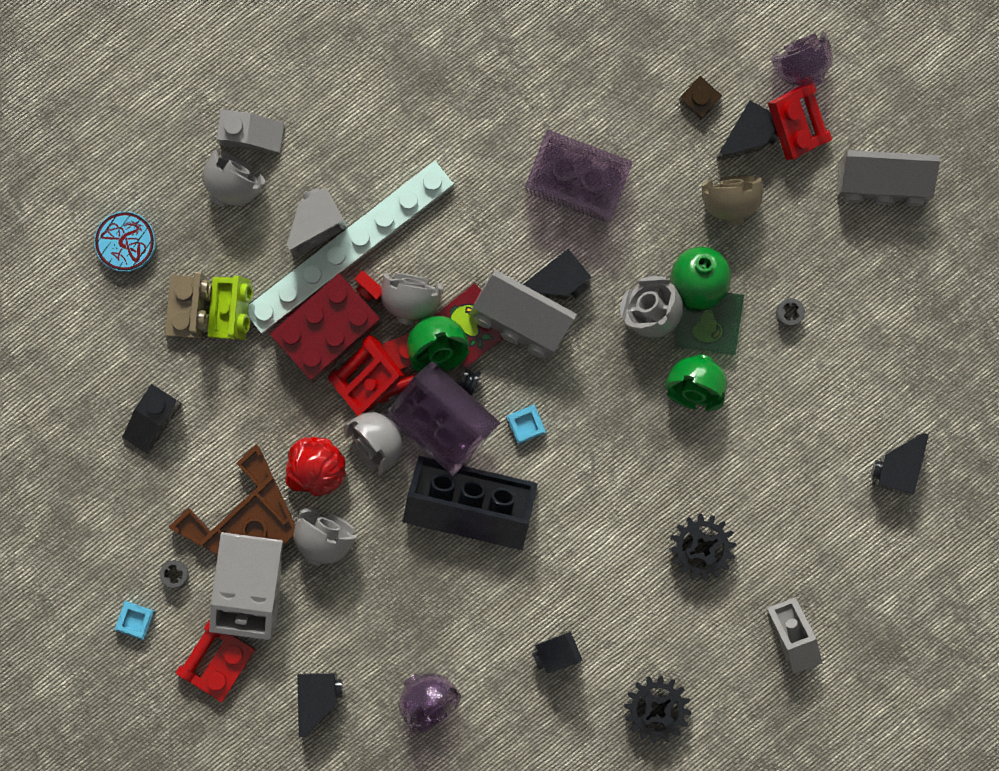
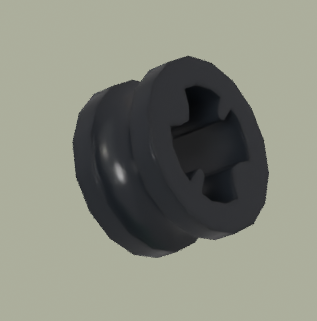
(470, 381)

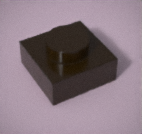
(700, 97)

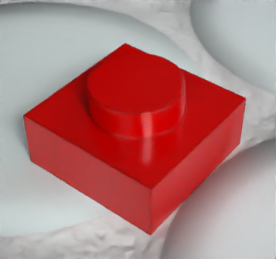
(368, 287)

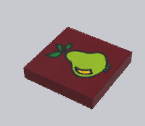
(479, 338)

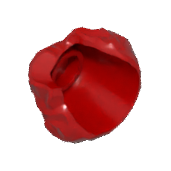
(315, 466)

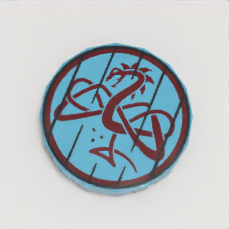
(125, 242)

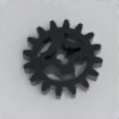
(695, 534)
(647, 696)

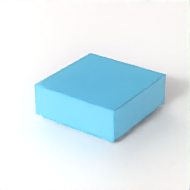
(526, 424)
(134, 620)

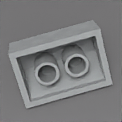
(887, 177)
(521, 315)

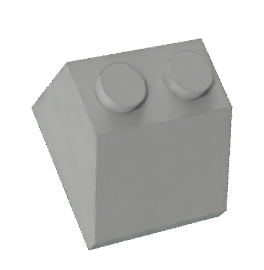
(314, 222)

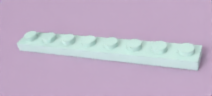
(349, 247)

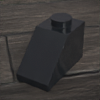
(750, 132)
(561, 278)
(150, 418)
(901, 467)
(557, 652)
(316, 698)

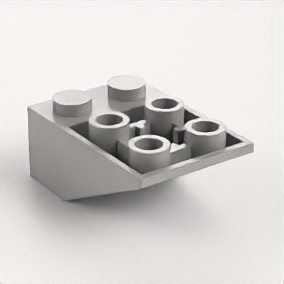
(246, 586)

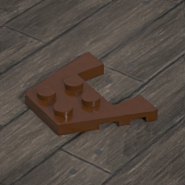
(258, 515)

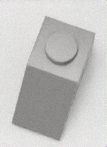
(249, 131)
(795, 635)

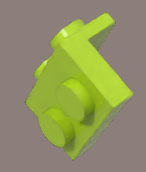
(229, 308)

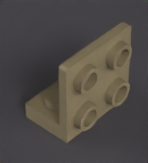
(187, 306)

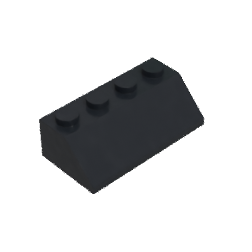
(470, 503)

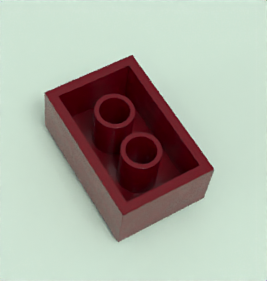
(326, 327)

